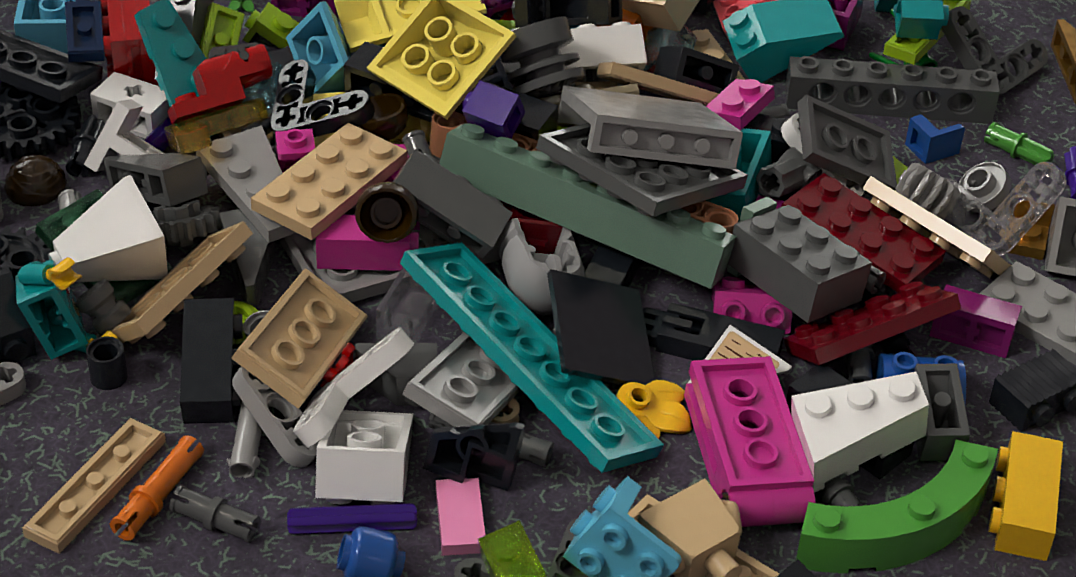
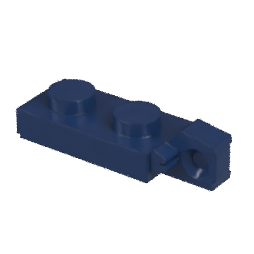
(84, 31)

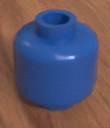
(370, 554)

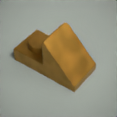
(1034, 241)

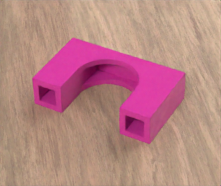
(348, 248)

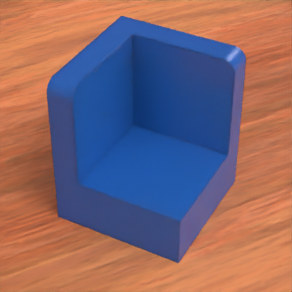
(930, 143)

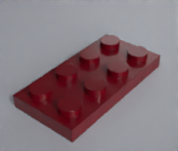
(868, 229)
(872, 323)

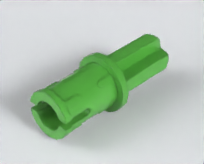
(1018, 144)

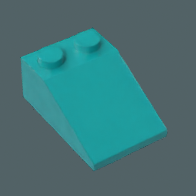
(774, 31)

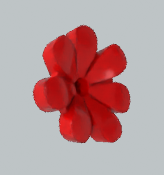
(344, 361)

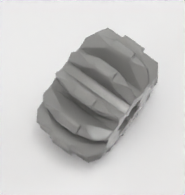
(928, 190)

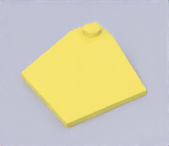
(441, 54)

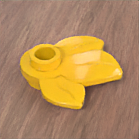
(658, 406)

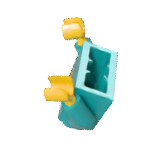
(49, 306)

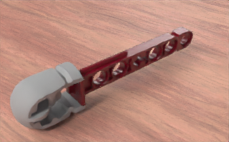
(529, 251)

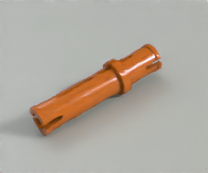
(148, 498)

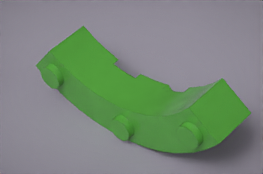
(903, 528)

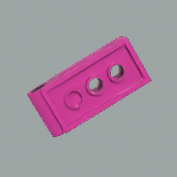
(749, 439)

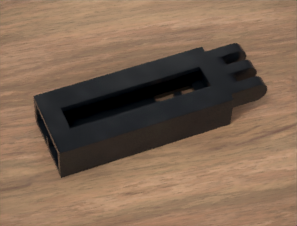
(694, 332)

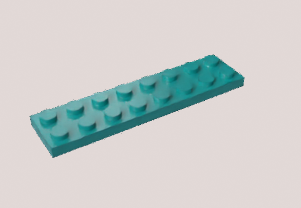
(530, 356)

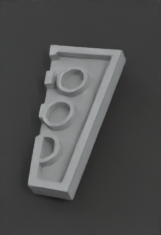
(242, 168)

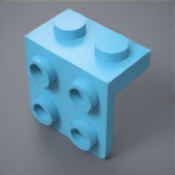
(615, 543)

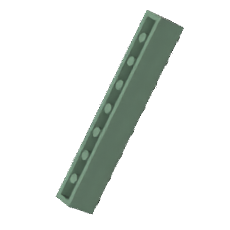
(560, 196)

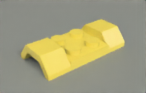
(379, 19)

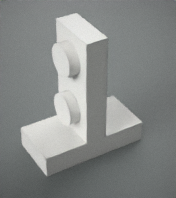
(117, 137)

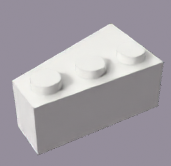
(858, 422)

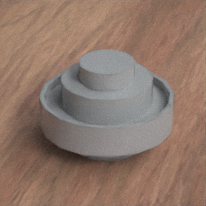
(987, 183)

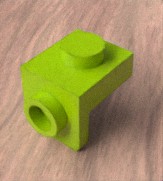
(271, 25)

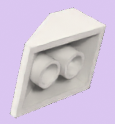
(364, 458)

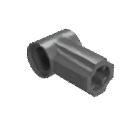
(786, 175)

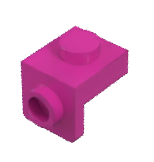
(293, 146)

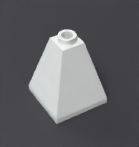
(115, 239)

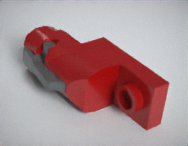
(222, 80)

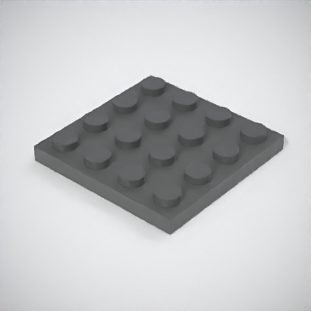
(645, 183)

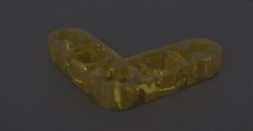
(195, 132)

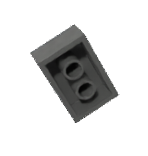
(799, 263)

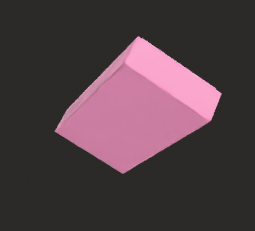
(459, 516)

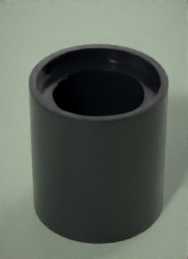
(106, 363)

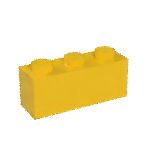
(1026, 495)

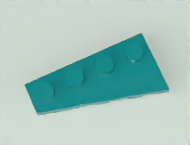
(170, 48)

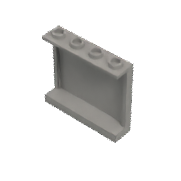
(651, 127)

